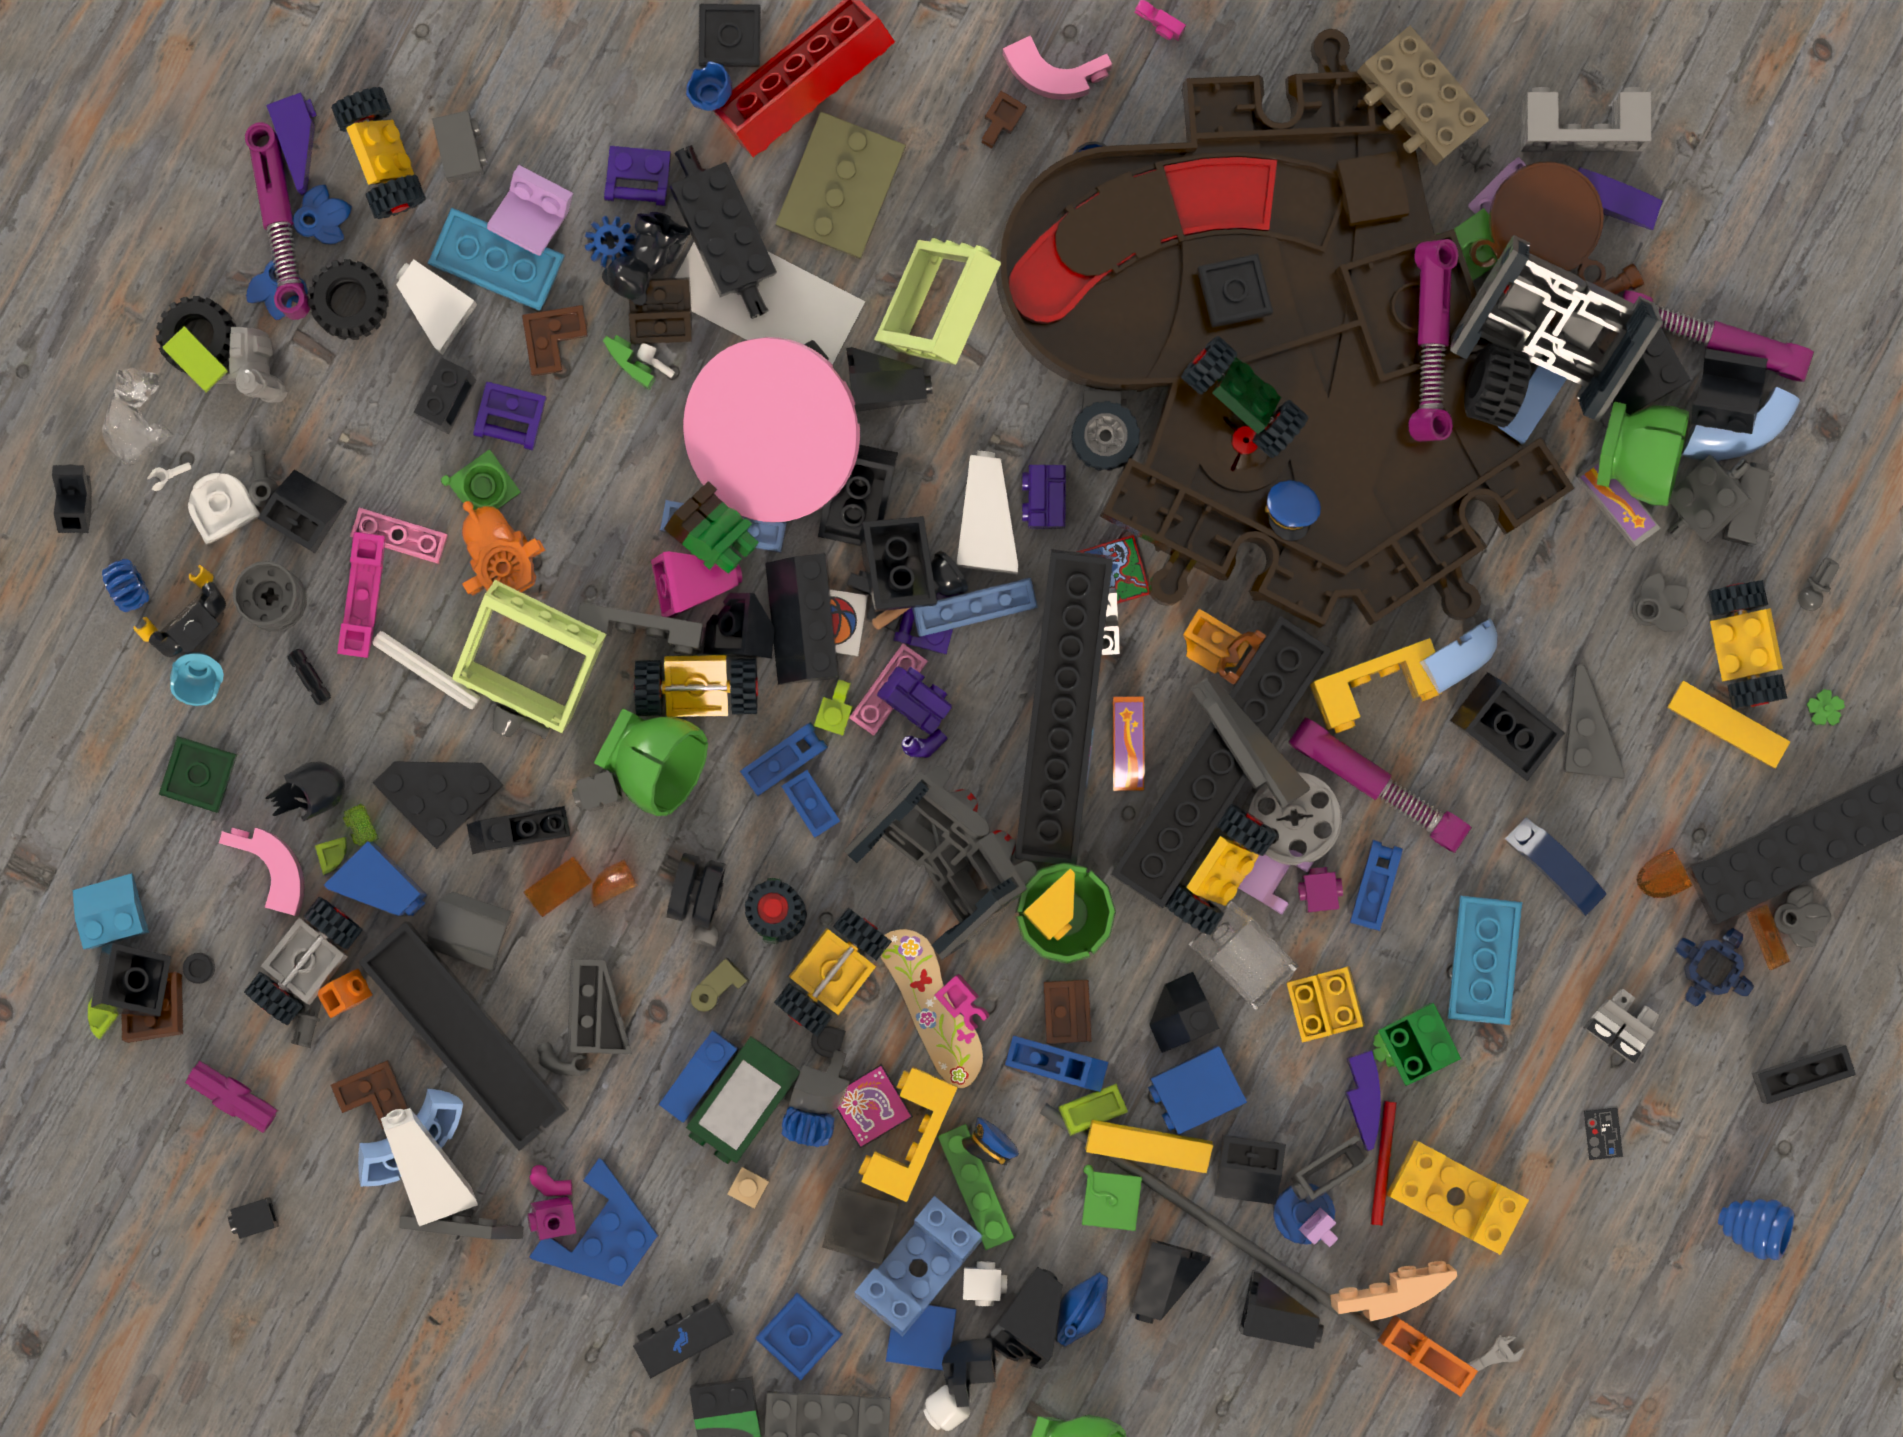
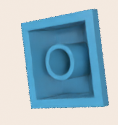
(108, 912)

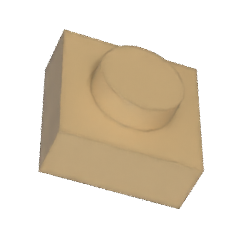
(748, 1187)

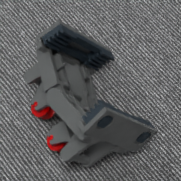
(956, 834)

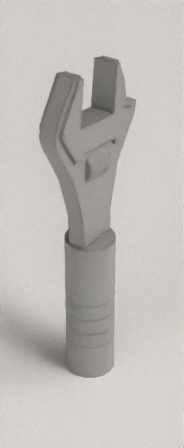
(1498, 1353)

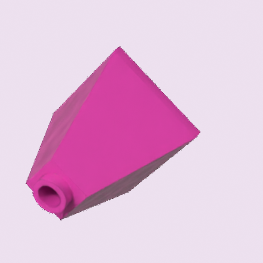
(686, 582)

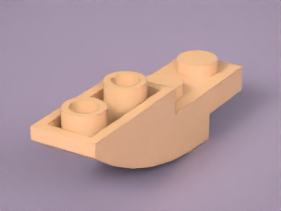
(1406, 1290)

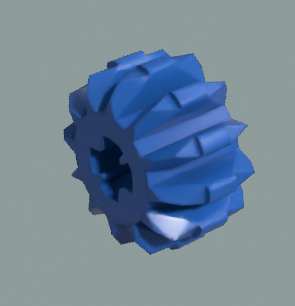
(603, 250)
(125, 585)
(807, 1127)

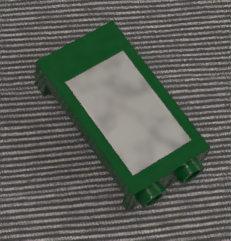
(742, 1101)

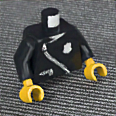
(191, 624)

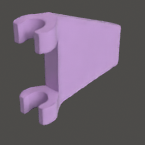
(1265, 879)

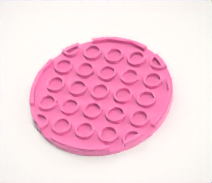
(771, 429)

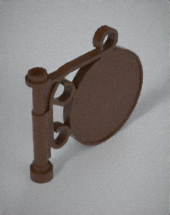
(1559, 217)

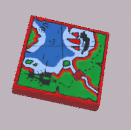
(1127, 568)

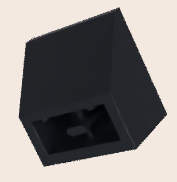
(302, 510)
(1249, 1169)

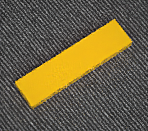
(1728, 724)
(1149, 1146)

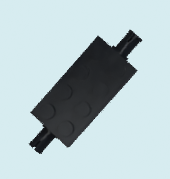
(723, 230)

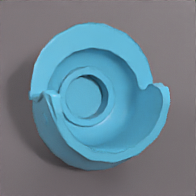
(196, 678)

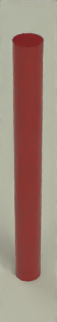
(1383, 1163)

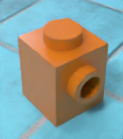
(344, 993)

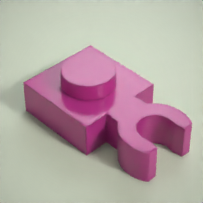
(1165, 24)
(962, 998)

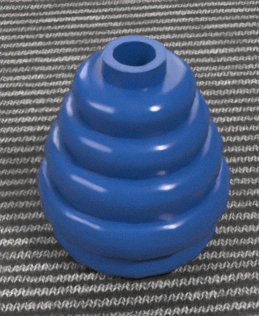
(1759, 1227)

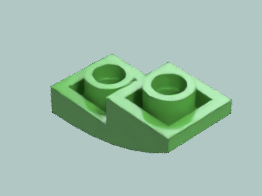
(623, 356)

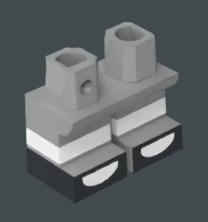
(1634, 1032)

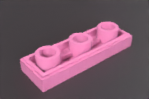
(416, 542)
(872, 710)

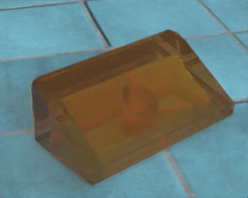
(558, 886)
(1768, 937)

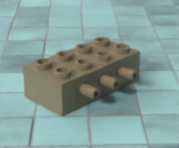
(1421, 96)

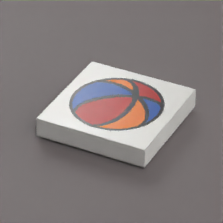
(848, 620)

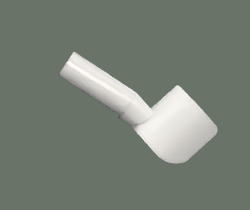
(646, 355)
(164, 474)

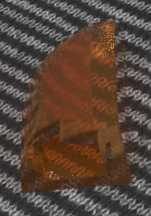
(1663, 876)
(612, 883)

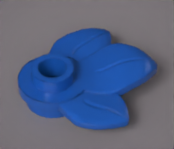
(326, 215)
(264, 288)

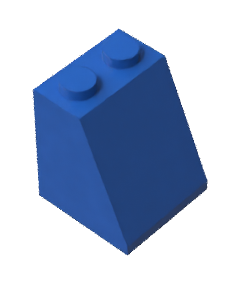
(377, 881)
(1196, 1090)

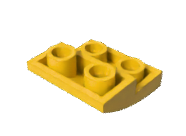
(1325, 1004)

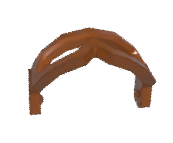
(1255, 639)

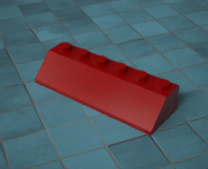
(804, 75)

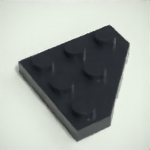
(437, 794)

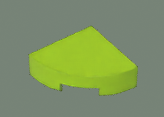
(331, 854)
(100, 1020)

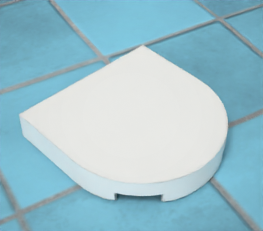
(220, 506)

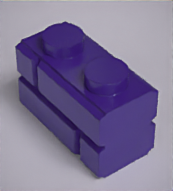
(1045, 496)
(914, 699)

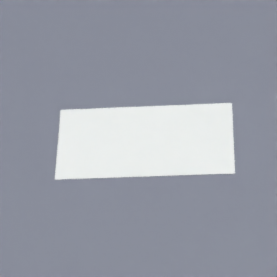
(797, 302)

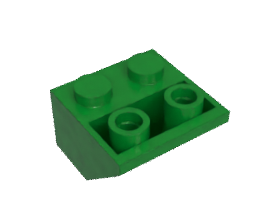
(1419, 1044)

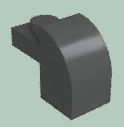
(821, 1091)

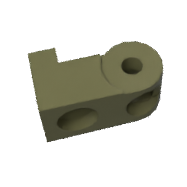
(707, 993)

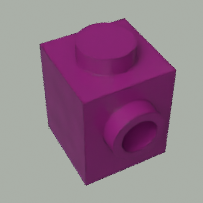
(1320, 890)
(552, 1218)

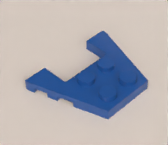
(612, 1242)

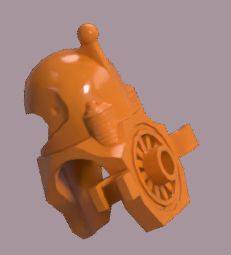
(497, 551)

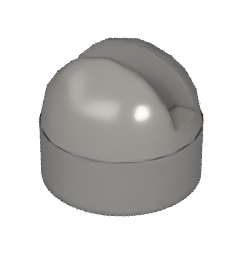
(706, 937)

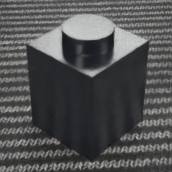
(253, 1218)

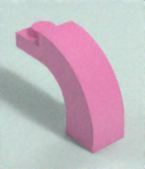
(1050, 81)
(285, 870)

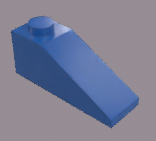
(1056, 1063)
(698, 1076)

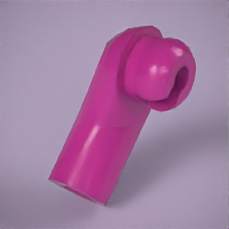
(546, 1185)

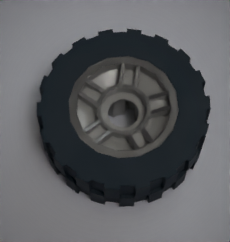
(1087, 431)

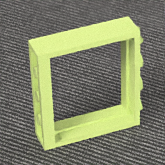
(960, 311)
(545, 621)

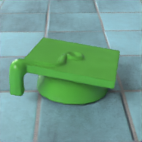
(1470, 231)
(483, 483)
(1111, 1200)

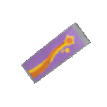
(1619, 507)

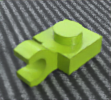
(833, 713)

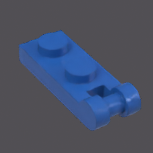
(782, 760)
(1375, 886)

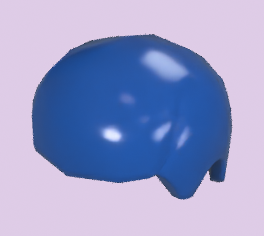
(709, 87)

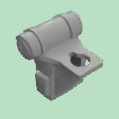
(250, 365)

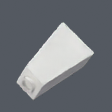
(986, 522)
(427, 1172)

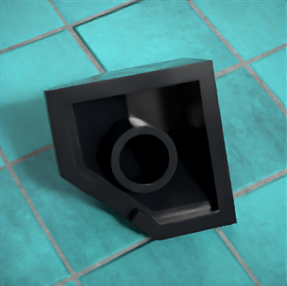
(740, 629)
(1181, 1014)

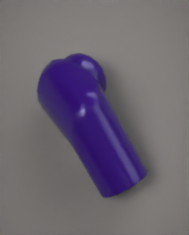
(923, 747)

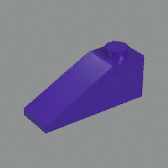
(295, 133)

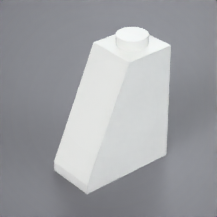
(435, 303)

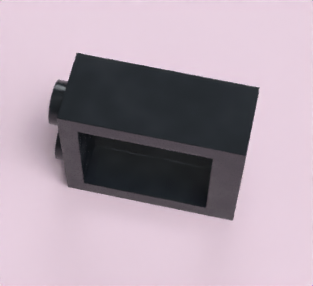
(445, 404)

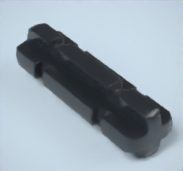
(309, 676)

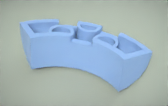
(1728, 444)
(1460, 660)
(439, 1116)

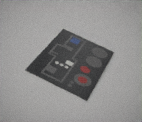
(1603, 1133)

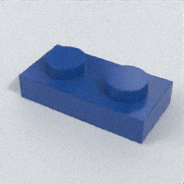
(810, 803)

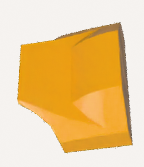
(1208, 641)

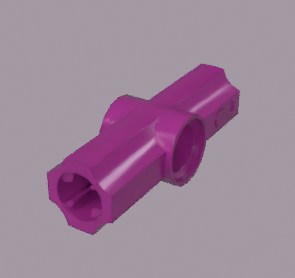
(231, 1096)

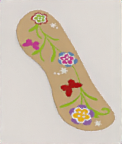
(948, 1041)

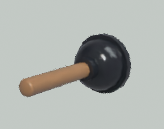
(947, 581)

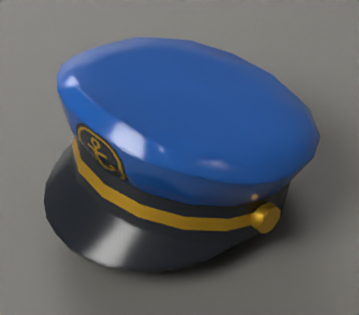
(1292, 509)
(990, 1143)

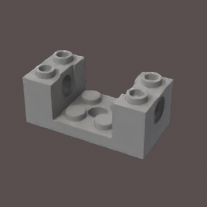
(1627, 133)

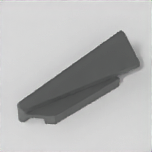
(1249, 745)

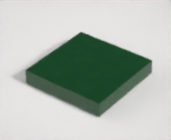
(198, 774)

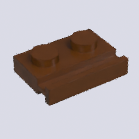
(1067, 1011)

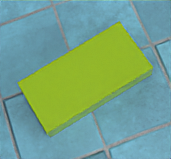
(195, 359)
(1094, 1106)

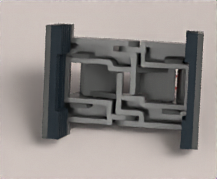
(1583, 310)

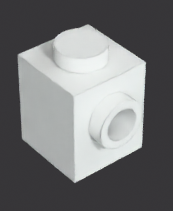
(984, 1283)

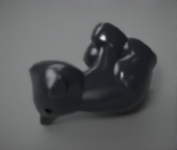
(657, 245)

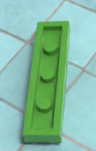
(976, 1189)

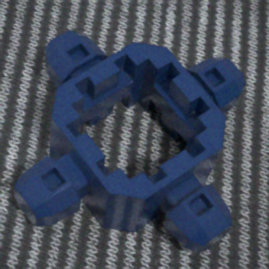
(1732, 940)

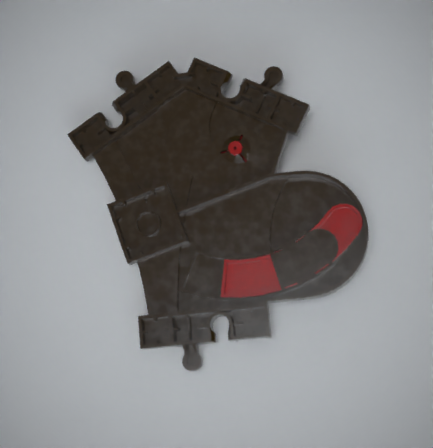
(1333, 346)

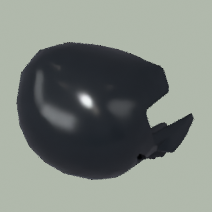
(315, 783)

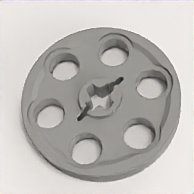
(1305, 829)

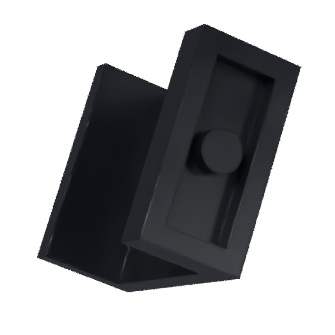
(1729, 391)

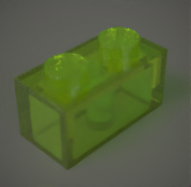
(360, 824)

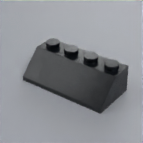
(802, 619)

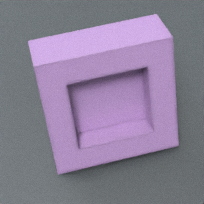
(1319, 1227)

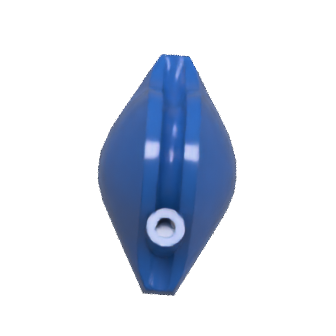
(1082, 1309)

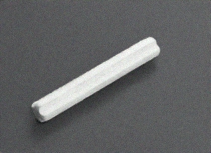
(426, 670)

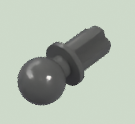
(1812, 597)

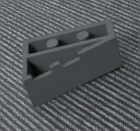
(593, 1011)

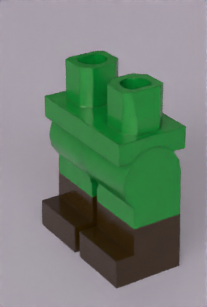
(711, 530)

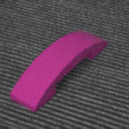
(362, 595)

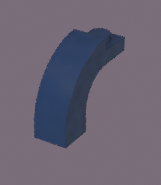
(1557, 865)

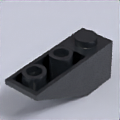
(518, 829)

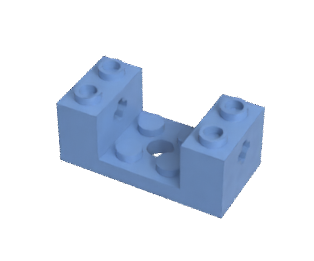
(938, 1240)

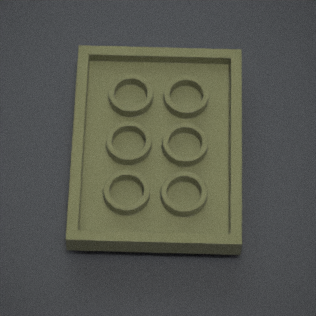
(840, 185)

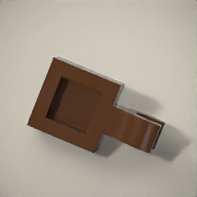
(1003, 115)

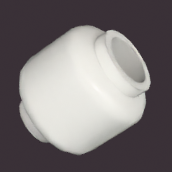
(942, 1410)

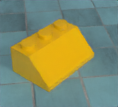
(1054, 908)

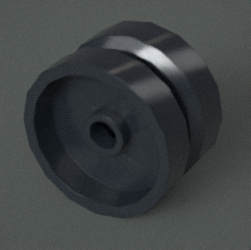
(699, 891)

